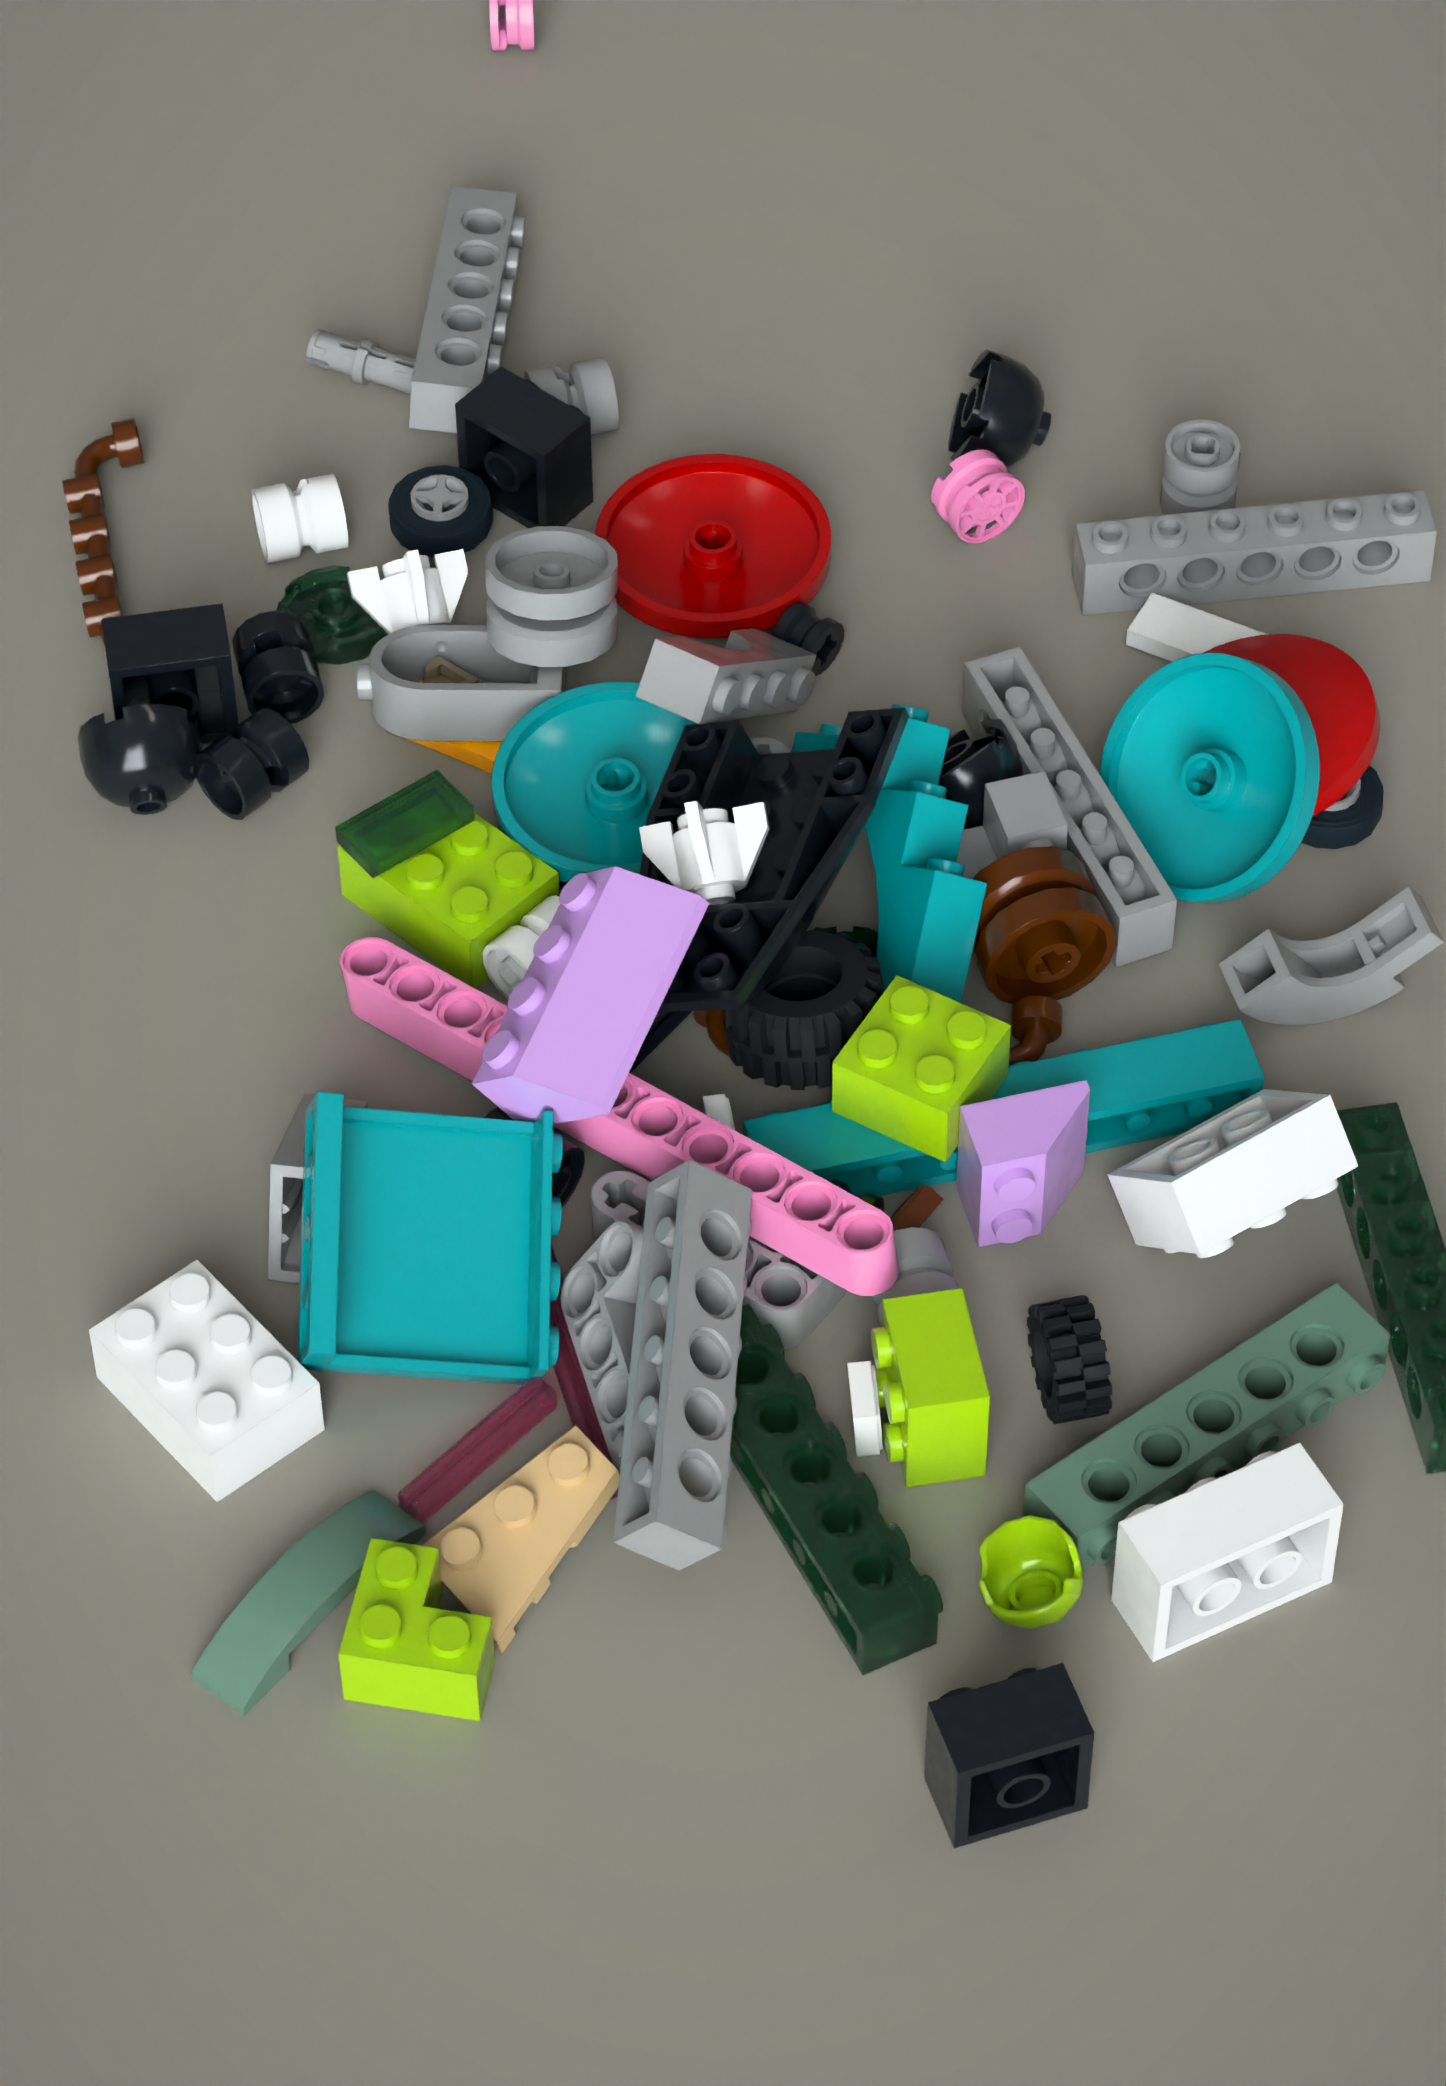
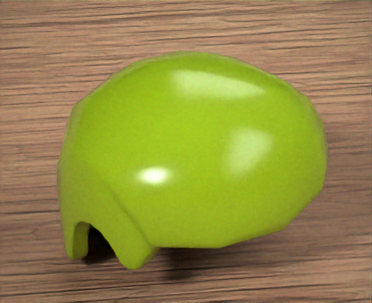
(1030, 1572)

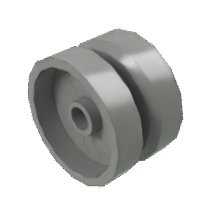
(551, 596)

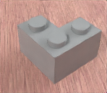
(1016, 816)

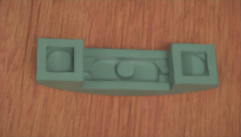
(295, 1597)

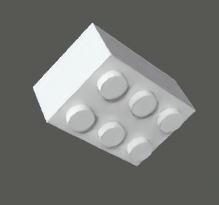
(1234, 1172)
(207, 1380)
(1225, 1551)

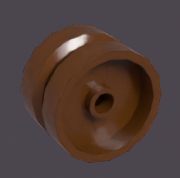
(1041, 926)

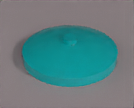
(1214, 773)
(584, 776)

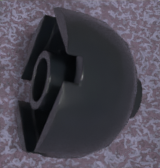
(1000, 411)
(142, 757)
(975, 762)

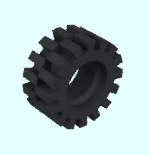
(1069, 1359)

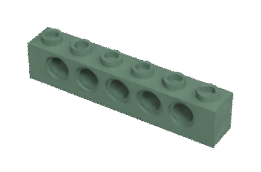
(1220, 1398)

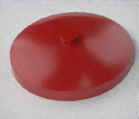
(715, 544)
(1335, 697)

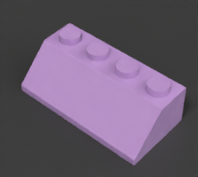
(588, 996)

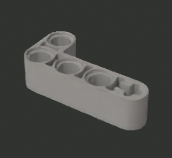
(777, 1287)
(600, 1316)

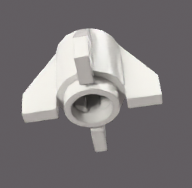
(411, 590)
(708, 850)

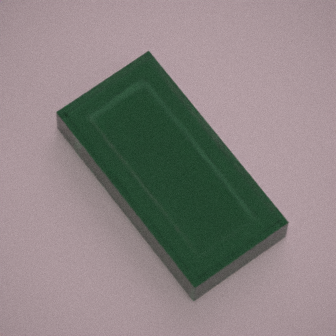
(405, 823)

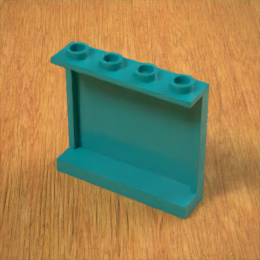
(427, 1244)

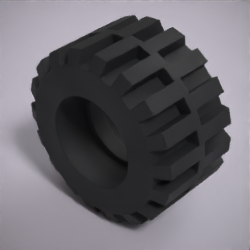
(805, 1012)

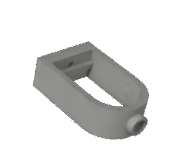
(451, 709)

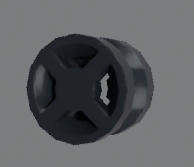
(804, 629)

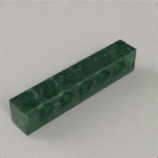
(1401, 1264)
(871, 1622)

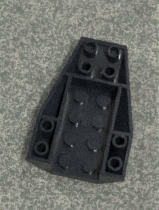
(814, 818)

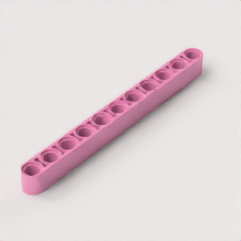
(646, 1126)

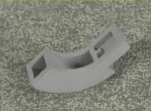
(1332, 975)

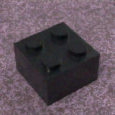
(526, 449)
(174, 661)
(1008, 1754)

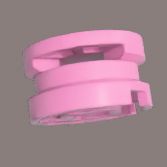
(515, 28)
(977, 495)

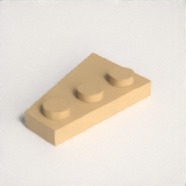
(514, 1537)

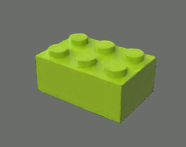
(454, 895)

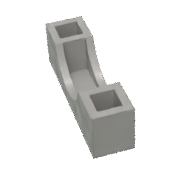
(717, 684)

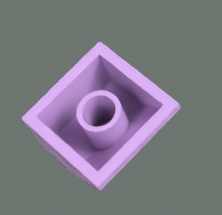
(1020, 1160)

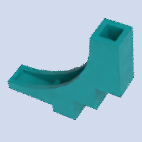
(914, 842)

